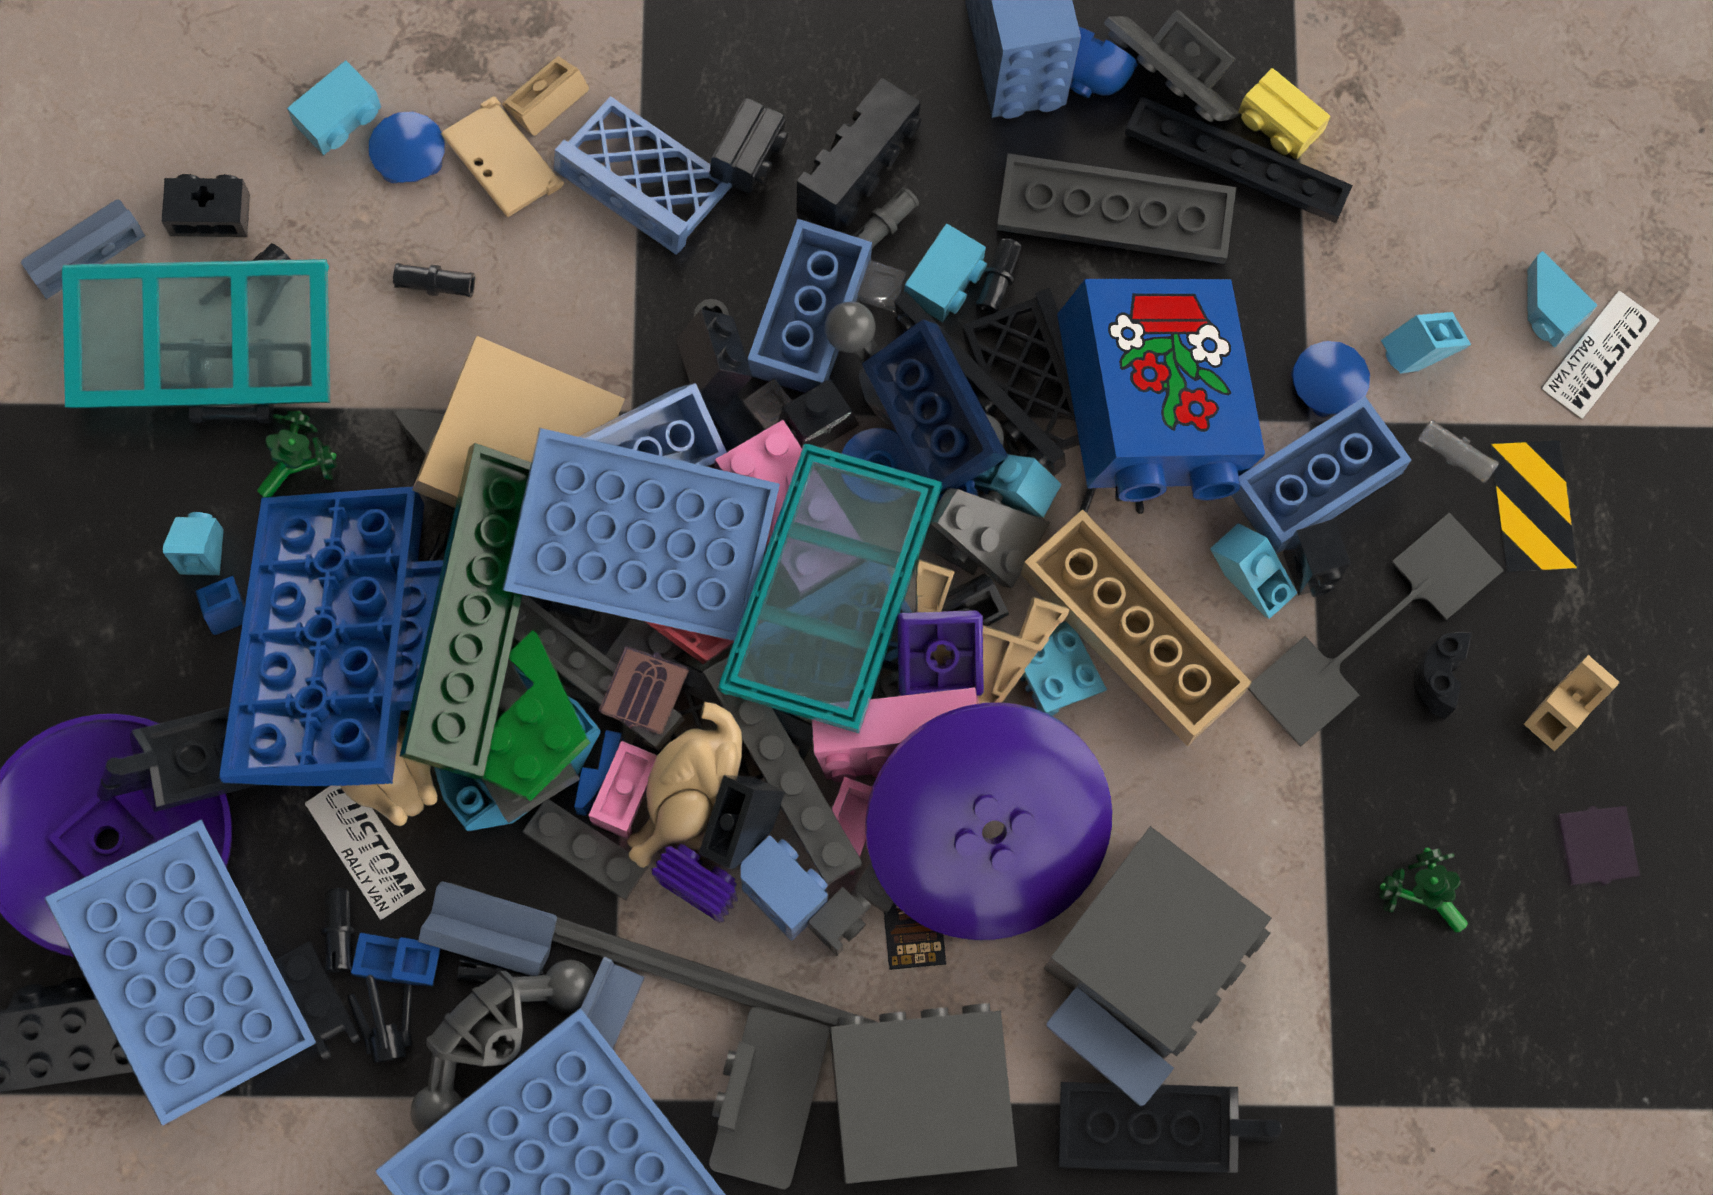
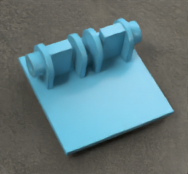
(1062, 672)

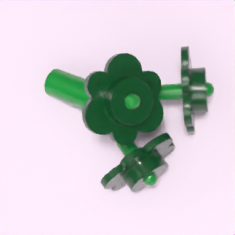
(293, 453)
(1433, 888)

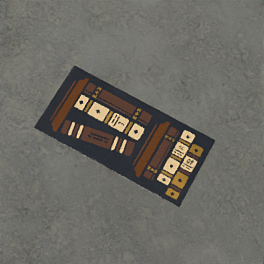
(911, 943)

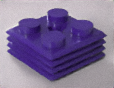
(922, 633)
(684, 876)

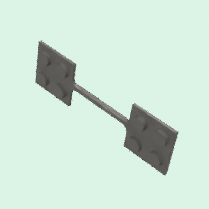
(1307, 689)

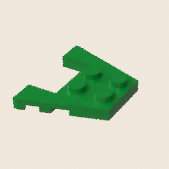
(538, 731)

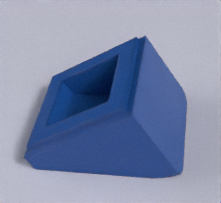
(221, 605)

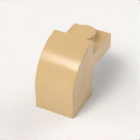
(1571, 702)

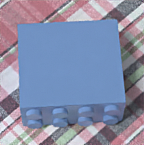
(1025, 52)

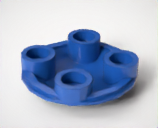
(406, 147)
(1330, 377)

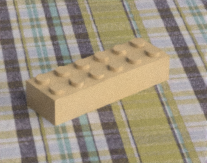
(1135, 627)

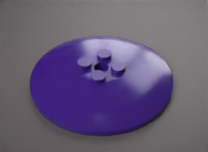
(980, 769)
(55, 817)

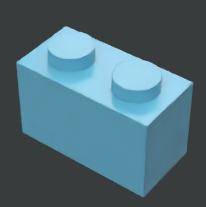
(335, 108)
(946, 272)

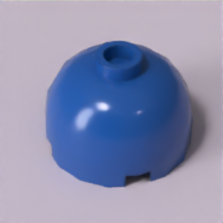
(1100, 66)

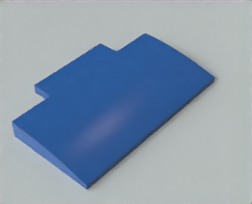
(329, 639)

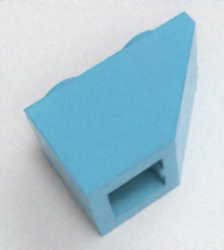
(1022, 484)
(1254, 569)

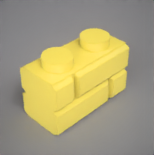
(1283, 114)

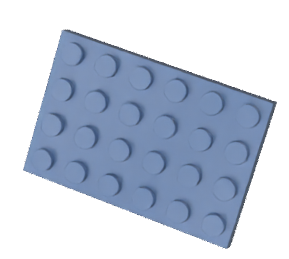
(639, 535)
(180, 971)

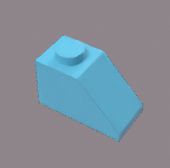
(1554, 301)
(1424, 341)
(195, 544)

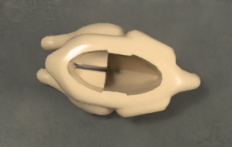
(687, 784)
(408, 793)

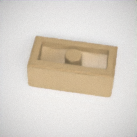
(546, 95)

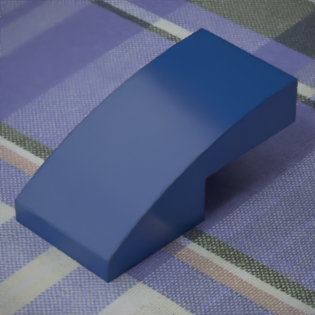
(592, 779)
(395, 960)

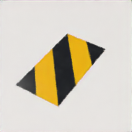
(1533, 506)

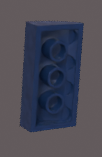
(934, 407)

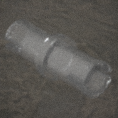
(1458, 451)

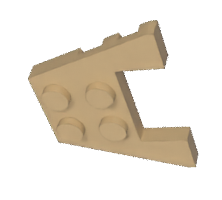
(1003, 653)

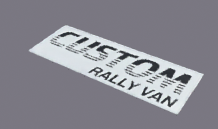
(1600, 354)
(366, 850)

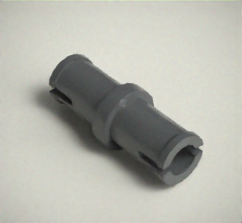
(884, 219)

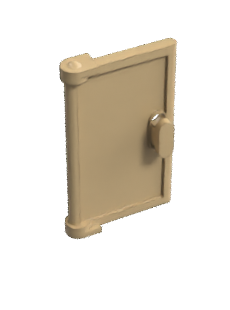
(515, 165)

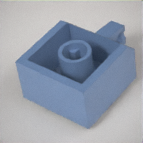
(782, 886)

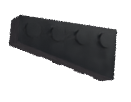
(857, 156)

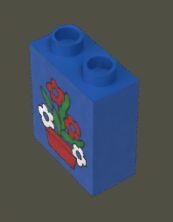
(1160, 386)

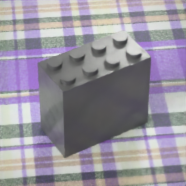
(1160, 944)
(922, 1094)

